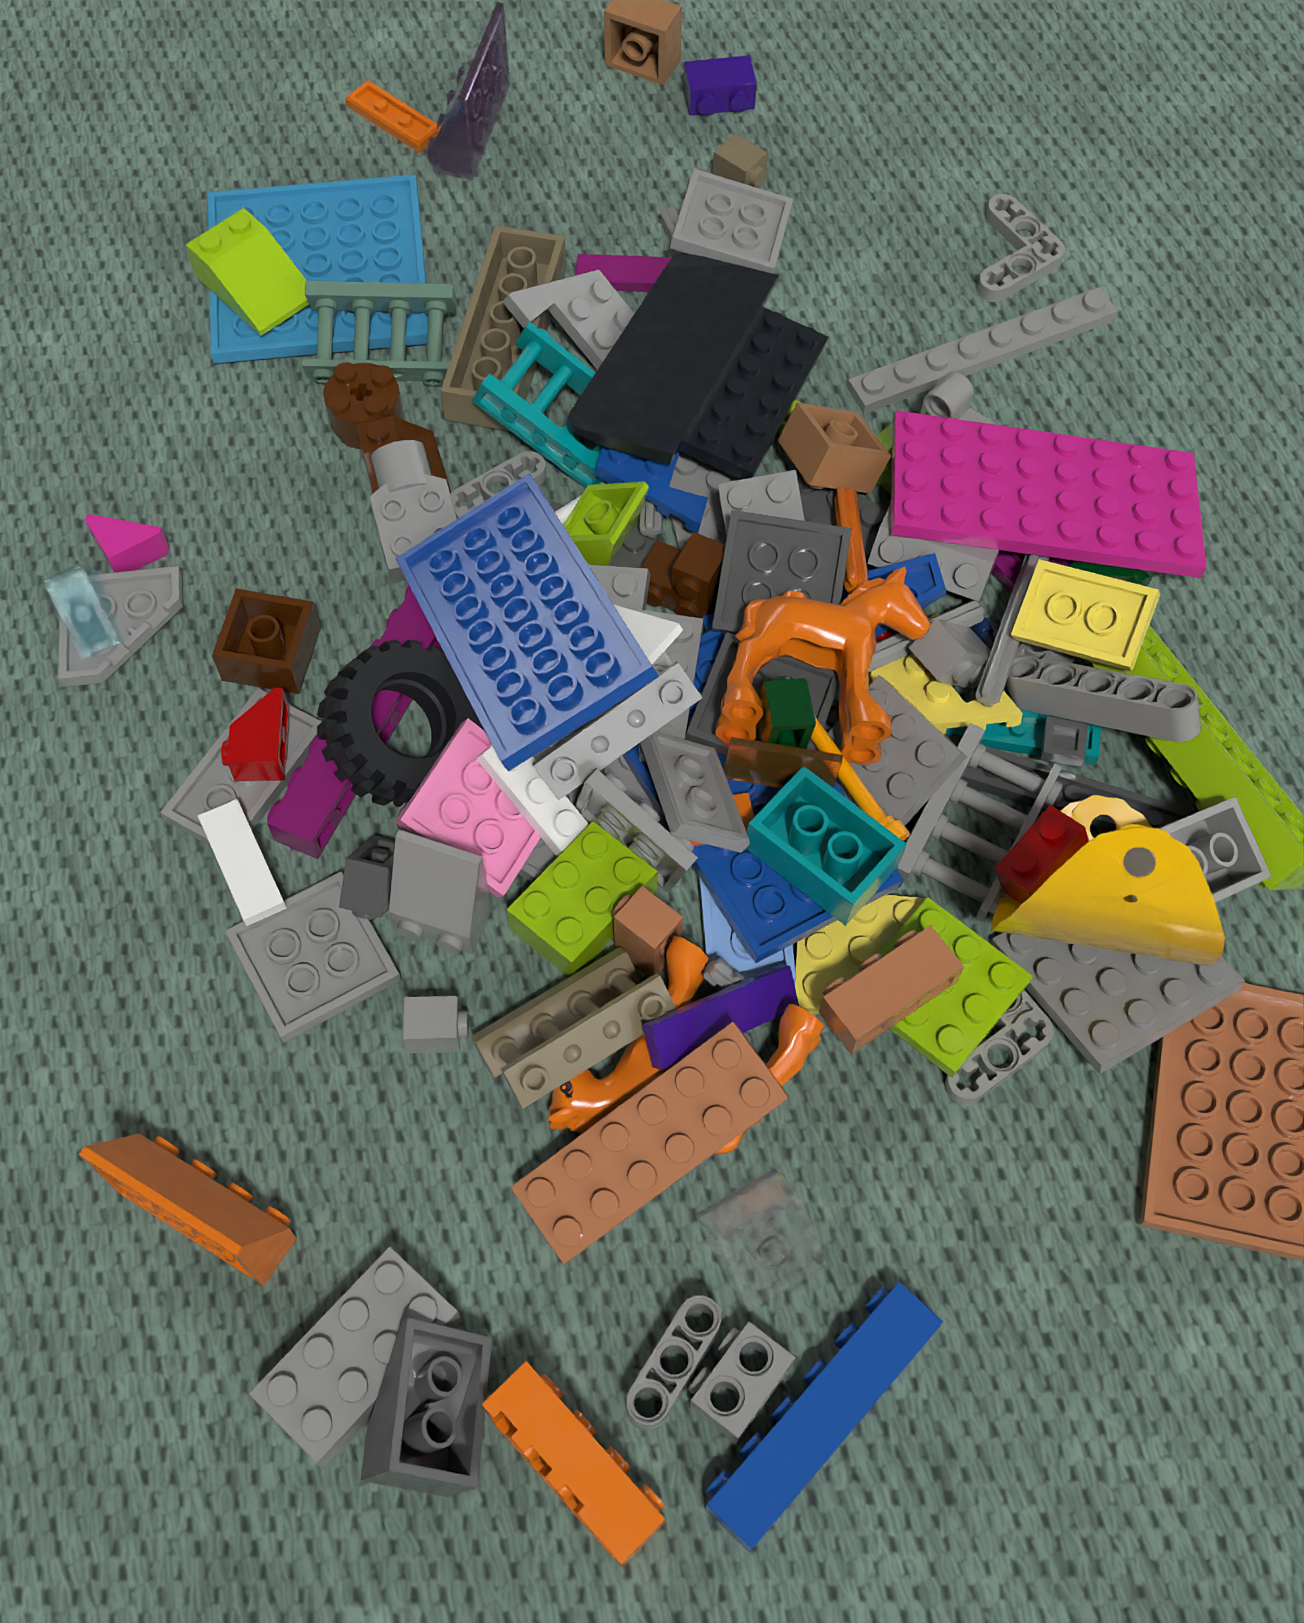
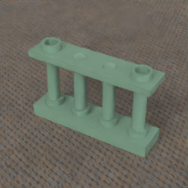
(363, 300)

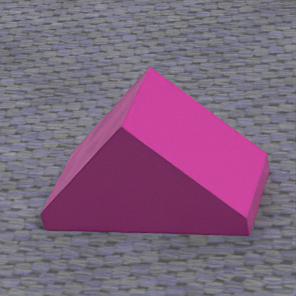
(127, 543)

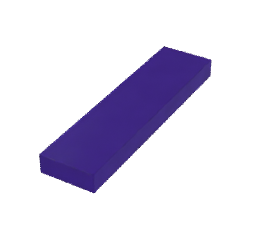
(745, 1003)

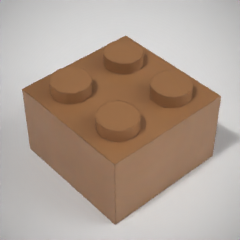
(643, 38)
(833, 448)

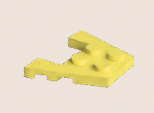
(939, 700)

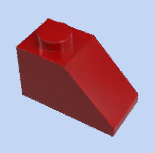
(259, 740)

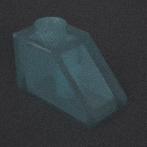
(81, 611)

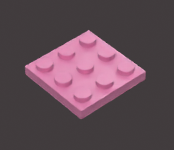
(469, 811)

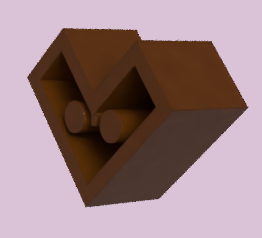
(685, 578)

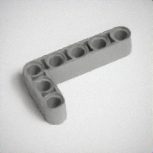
(1056, 687)

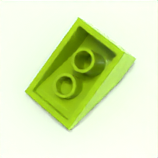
(248, 271)

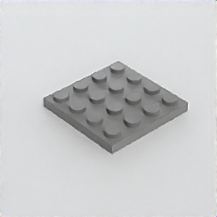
(1116, 999)

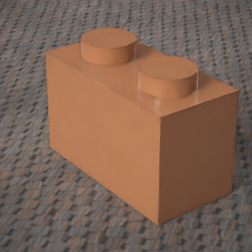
(645, 929)

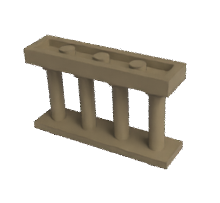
(572, 1026)

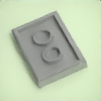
(694, 792)

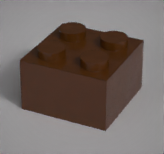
(266, 641)

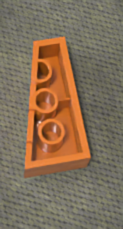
(574, 1463)

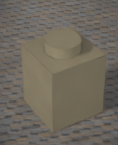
(741, 162)

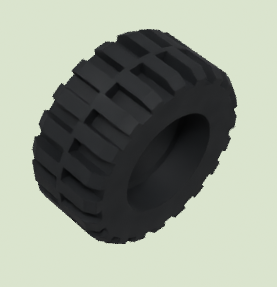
(349, 724)

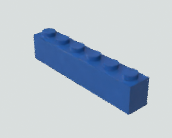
(822, 1416)

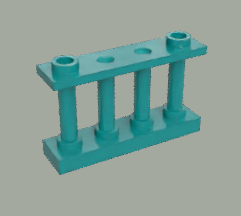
(527, 419)

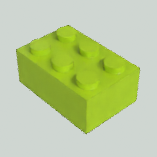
(573, 900)

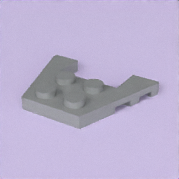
(582, 305)

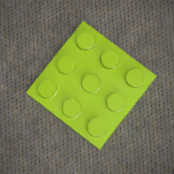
(965, 1013)

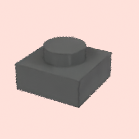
(1064, 741)

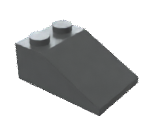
(429, 1411)

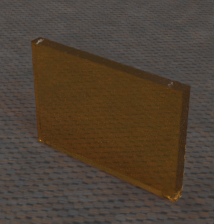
(775, 763)

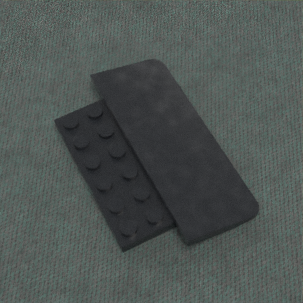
(700, 370)

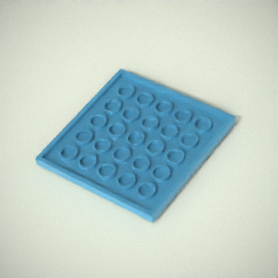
(331, 234)

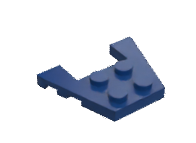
(622, 467)

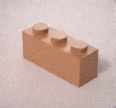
(889, 988)

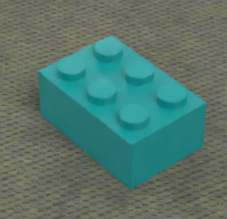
(824, 845)

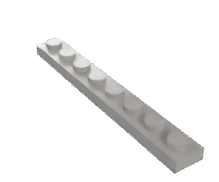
(982, 349)

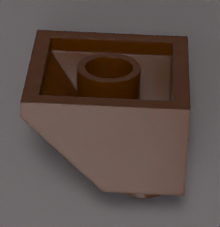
(391, 429)

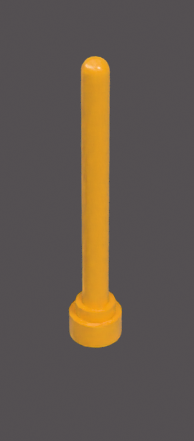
(856, 786)

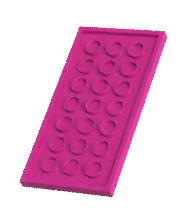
(1046, 494)

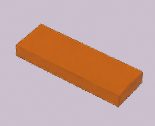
(392, 115)

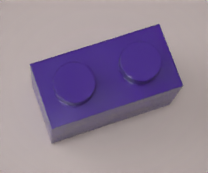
(719, 85)

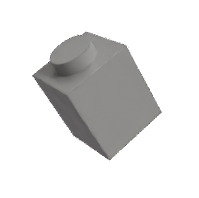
(434, 1024)

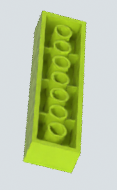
(1222, 767)

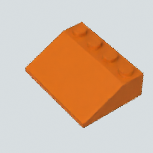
(194, 1203)

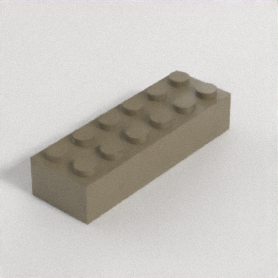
(489, 330)

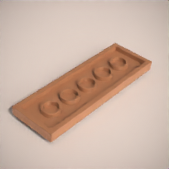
(649, 1142)

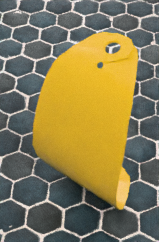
(1092, 891)

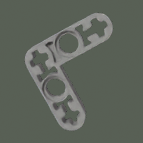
(1028, 250)
(502, 473)
(1012, 1024)

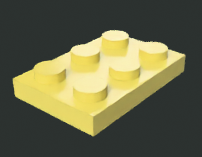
(1085, 615)

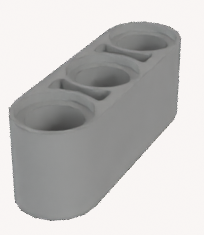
(677, 1339)

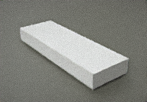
(242, 862)

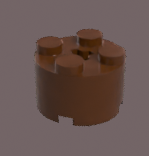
(360, 395)

